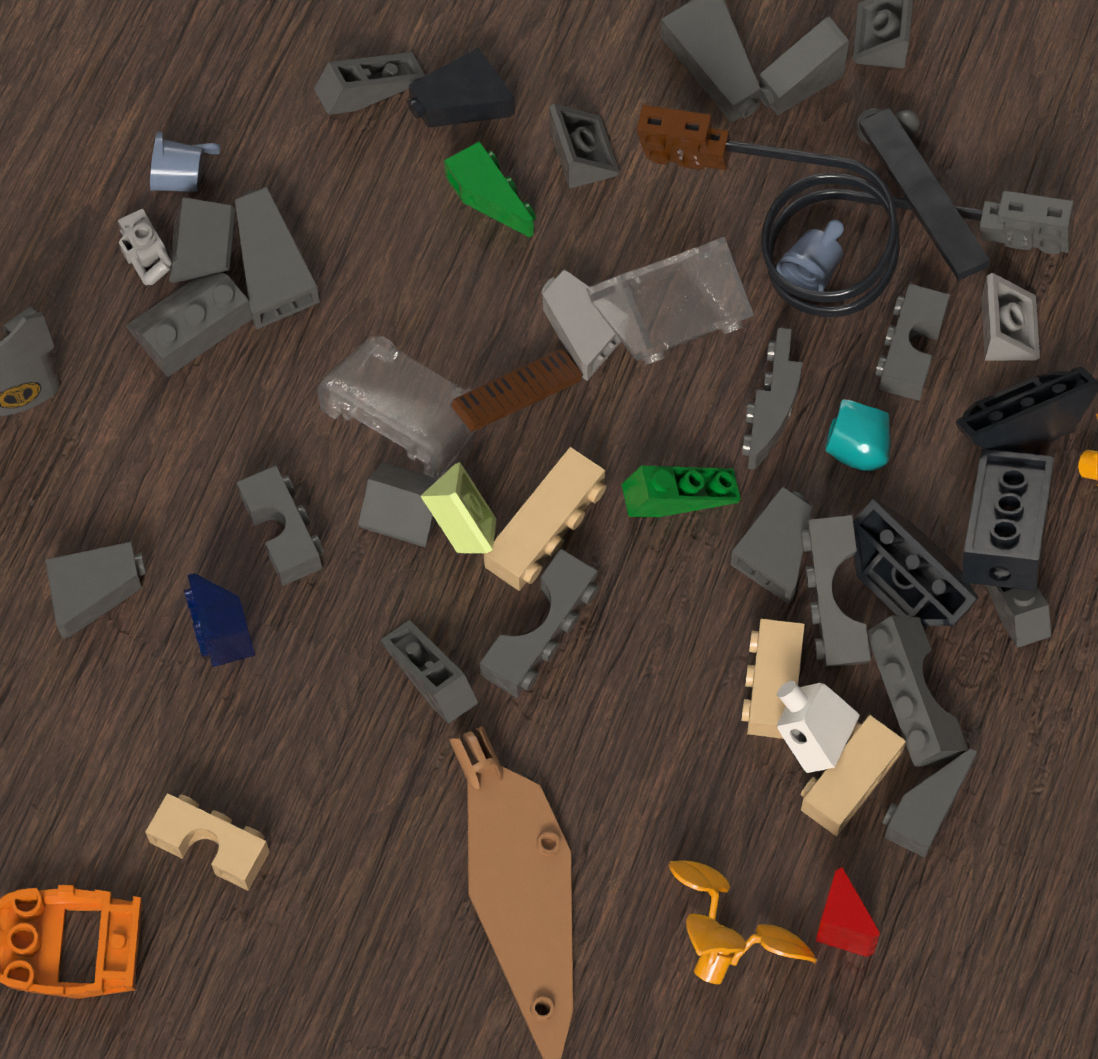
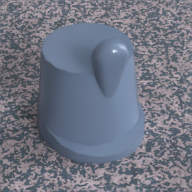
(178, 165)
(813, 257)

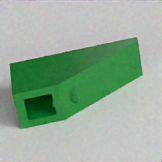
(482, 186)
(678, 490)

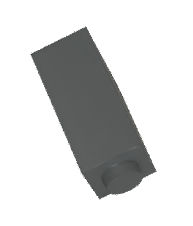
(805, 67)
(773, 545)
(92, 584)

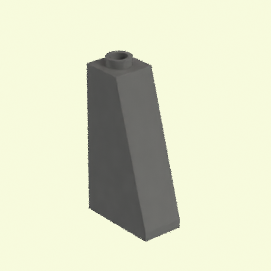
(712, 52)
(272, 263)

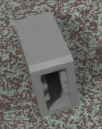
(578, 323)

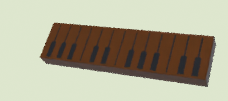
(516, 390)

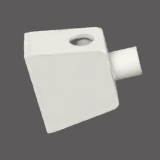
(815, 724)

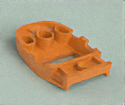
(34, 933)

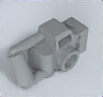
(145, 247)

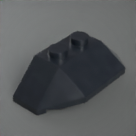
(1030, 411)
(908, 568)

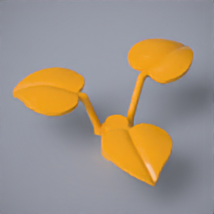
(721, 945)

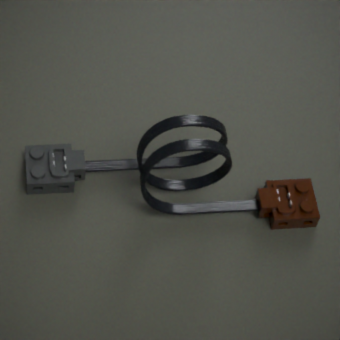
(691, 142)

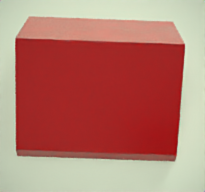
(846, 920)

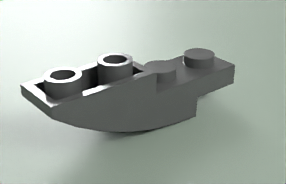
(774, 403)

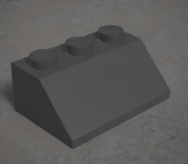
(191, 321)

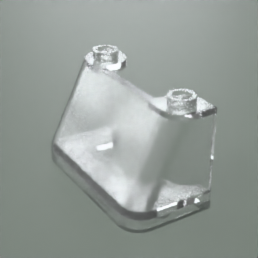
(673, 300)
(398, 401)

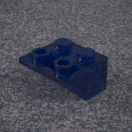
(218, 621)

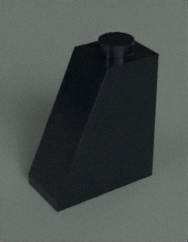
(461, 93)

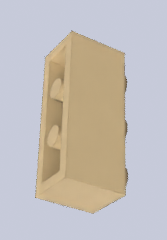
(777, 662)
(860, 768)

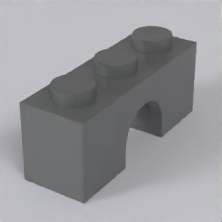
(919, 315)
(269, 498)

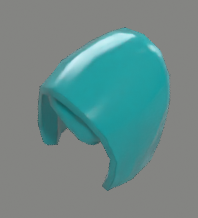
(860, 436)

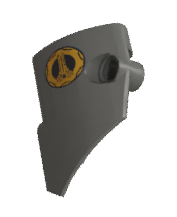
(26, 363)

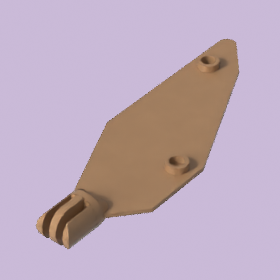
(520, 887)

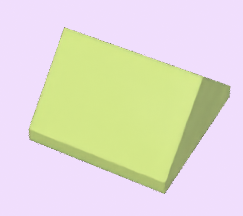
(461, 511)

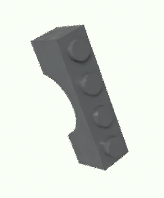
(841, 638)
(515, 659)
(928, 729)

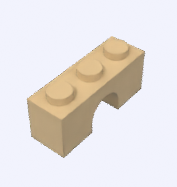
(182, 823)

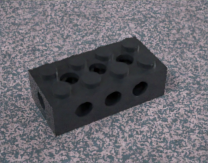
(1008, 481)

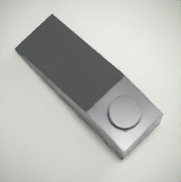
(365, 81)
(430, 671)
(926, 806)

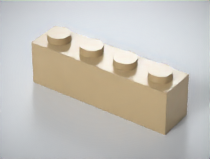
(545, 519)

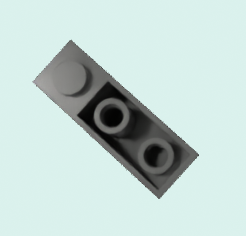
(1022, 613)

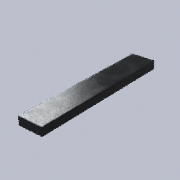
(924, 194)

